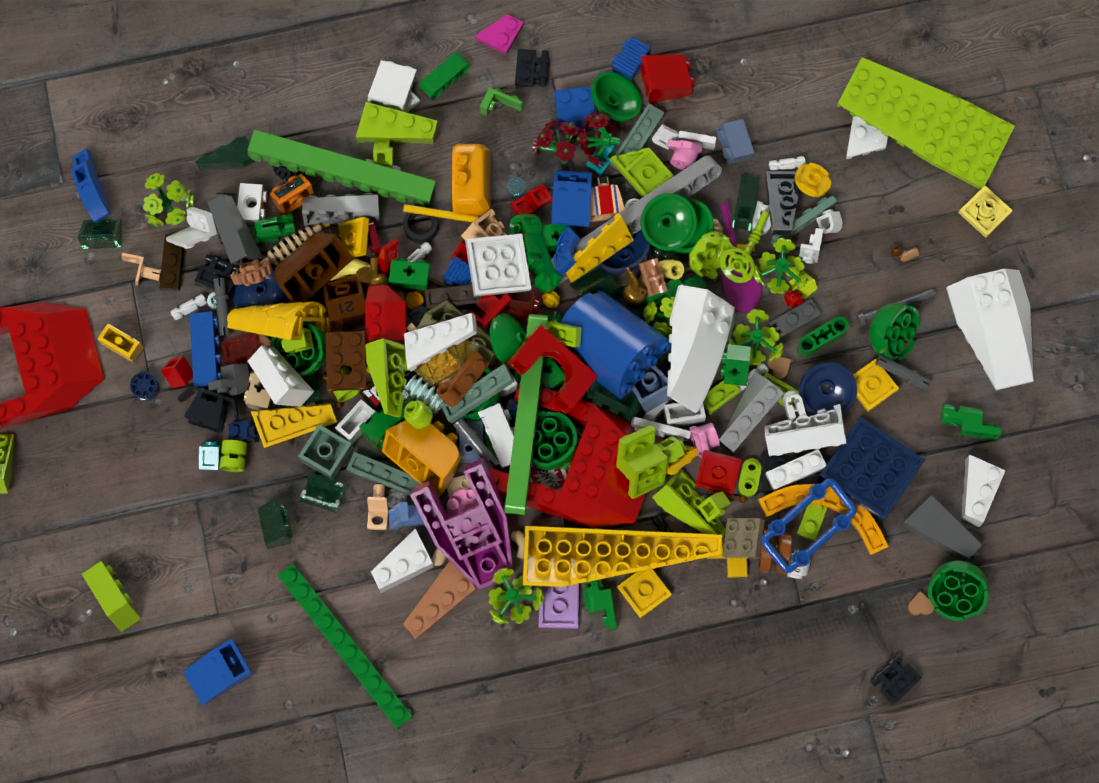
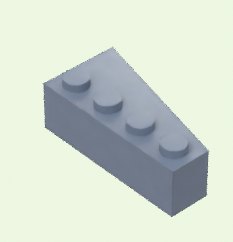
(652, 389)

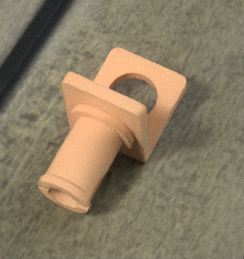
(143, 271)
(377, 507)

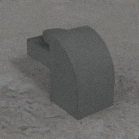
(234, 380)

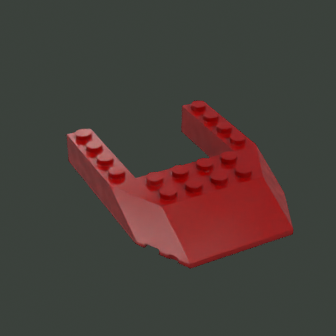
(53, 359)
(594, 487)

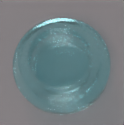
(516, 186)

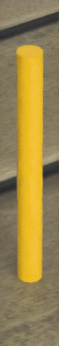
(439, 213)

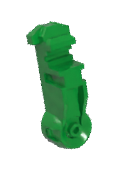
(536, 253)

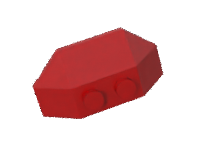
(384, 315)

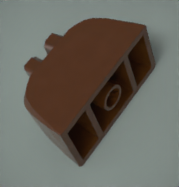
(311, 266)

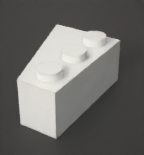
(279, 377)
(500, 432)
(980, 487)
(402, 563)

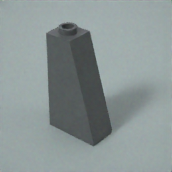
(233, 230)
(940, 528)

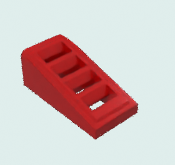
(387, 253)

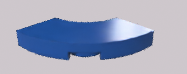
(564, 254)

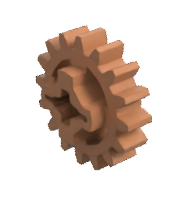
(251, 272)

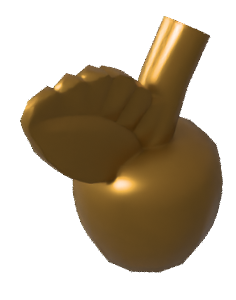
(370, 275)
(634, 291)

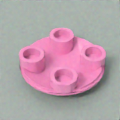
(461, 501)

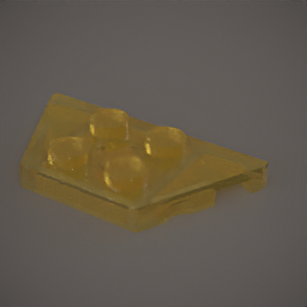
(443, 365)

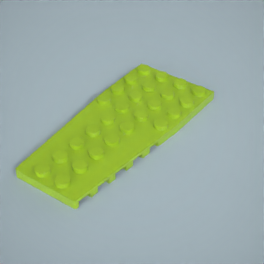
(928, 121)

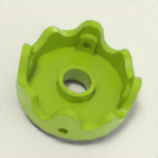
(707, 254)

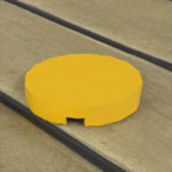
(812, 179)

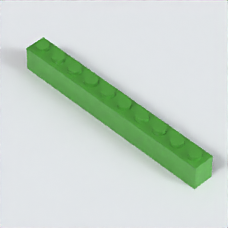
(340, 168)

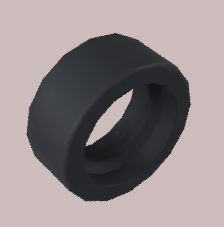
(424, 237)

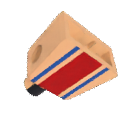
(605, 201)

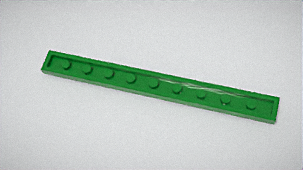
(345, 646)

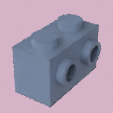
(735, 141)
(466, 451)

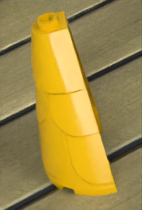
(279, 319)

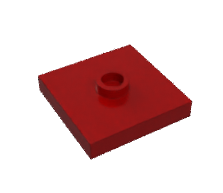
(718, 472)

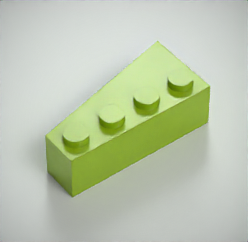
(394, 125)

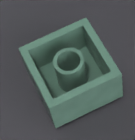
(325, 452)

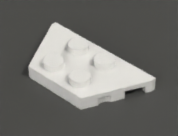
(864, 139)

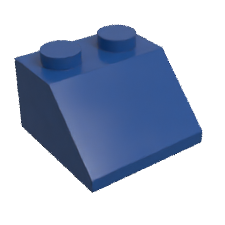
(574, 106)

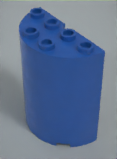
(614, 342)

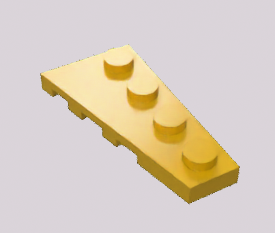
(602, 247)
(289, 422)

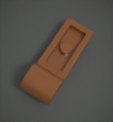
(463, 380)

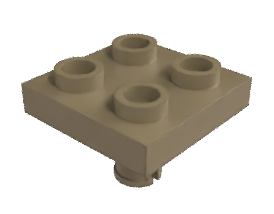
(743, 538)

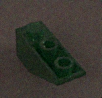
(227, 157)
(745, 202)

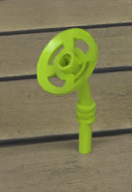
(741, 260)

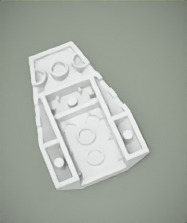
(997, 324)
(699, 337)

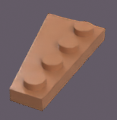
(443, 595)

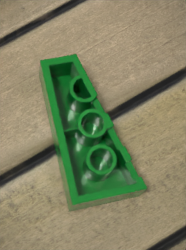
(378, 424)

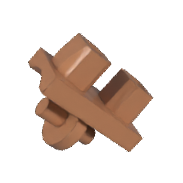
(652, 277)

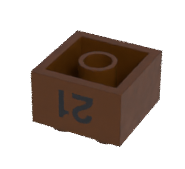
(344, 298)

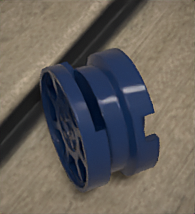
(144, 386)

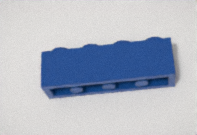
(204, 349)

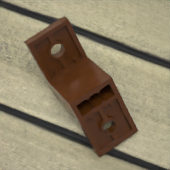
(343, 350)

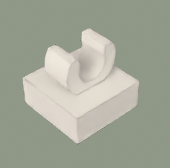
(663, 135)

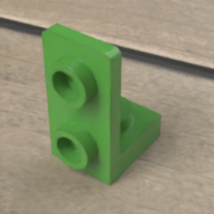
(493, 95)

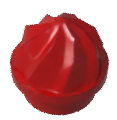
(793, 298)

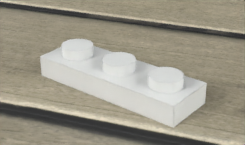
(661, 429)
(795, 470)

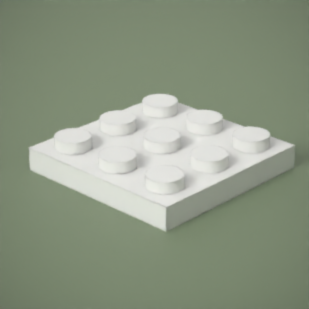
(498, 265)

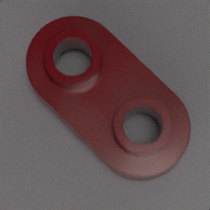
(374, 245)

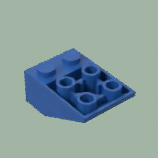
(571, 198)
(218, 672)

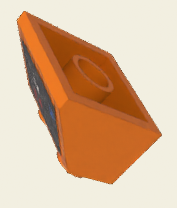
(290, 195)

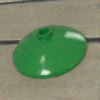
(616, 96)
(681, 221)
(704, 225)
(506, 336)

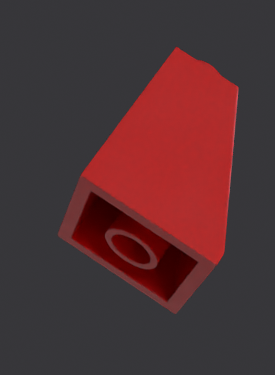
(666, 77)

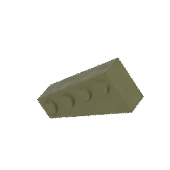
(479, 342)

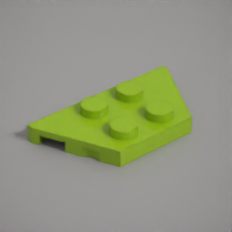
(642, 170)

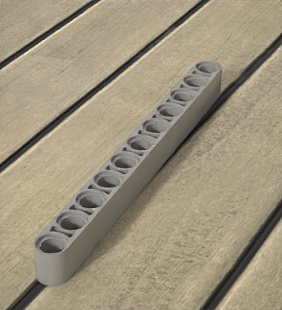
(682, 184)

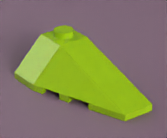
(388, 368)
(682, 501)

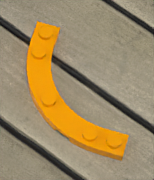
(862, 521)

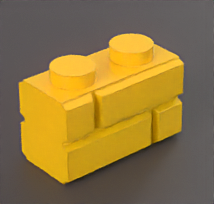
(120, 343)

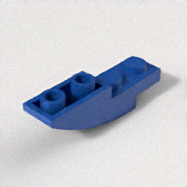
(89, 187)

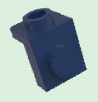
(243, 431)

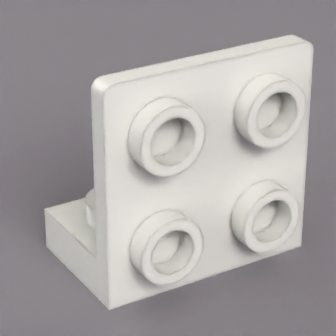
(200, 229)

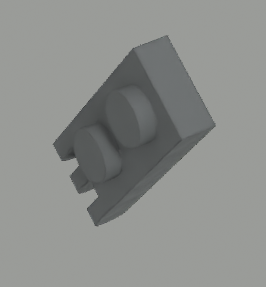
(795, 318)

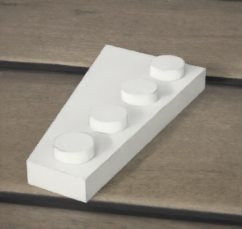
(436, 338)

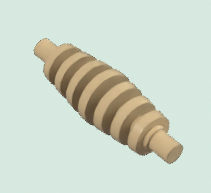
(291, 245)

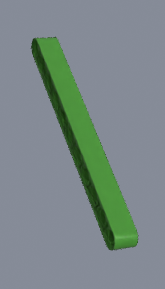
(525, 429)

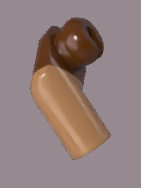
(902, 255)

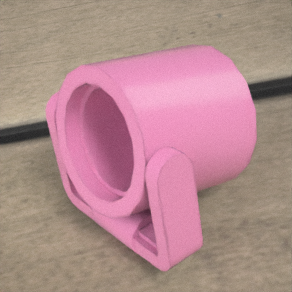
(684, 153)
(704, 438)

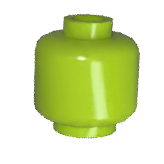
(418, 414)

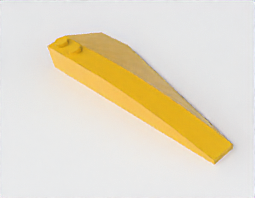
(584, 555)

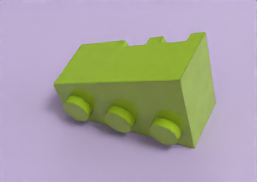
(111, 596)

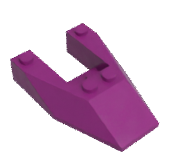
(475, 538)

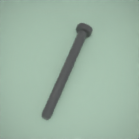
(862, 319)

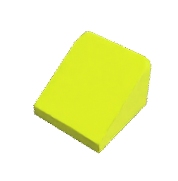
(809, 287)

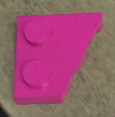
(501, 33)

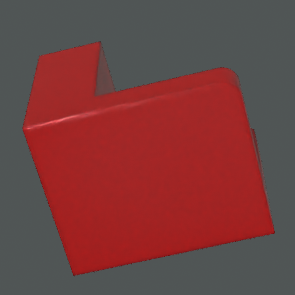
(177, 372)

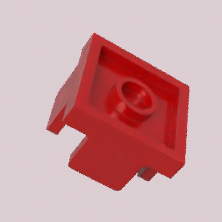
(490, 307)

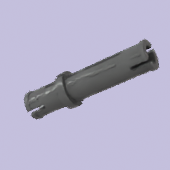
(221, 305)
(909, 375)
(475, 442)

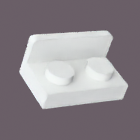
(810, 252)

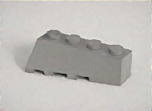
(339, 209)
(755, 405)

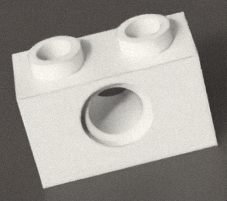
(252, 193)

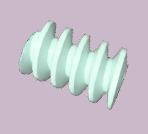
(422, 393)

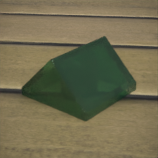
(100, 234)
(596, 281)

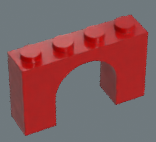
(577, 375)

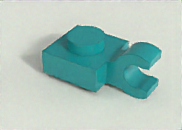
(604, 158)

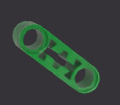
(444, 75)
(813, 336)

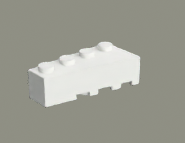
(806, 432)

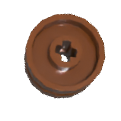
(782, 546)

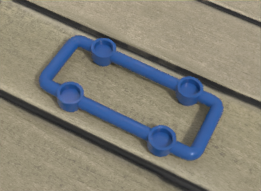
(778, 527)

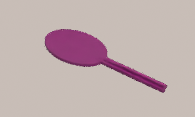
(739, 295)

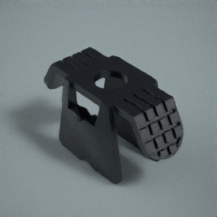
(207, 408)

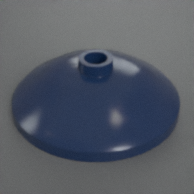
(629, 256)
(248, 295)
(841, 387)

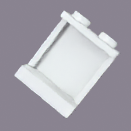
(392, 85)

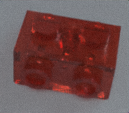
(522, 309)
(240, 348)

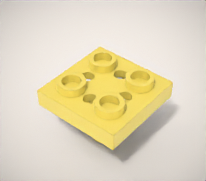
(990, 208)

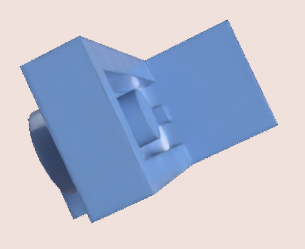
(404, 515)

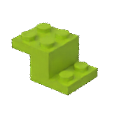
(641, 461)

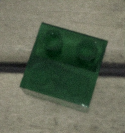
(274, 525)

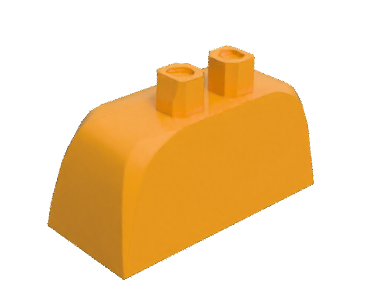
(471, 179)
(423, 453)

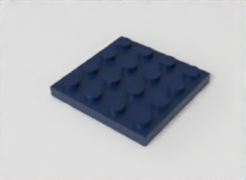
(872, 468)

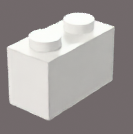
(679, 416)
(349, 426)

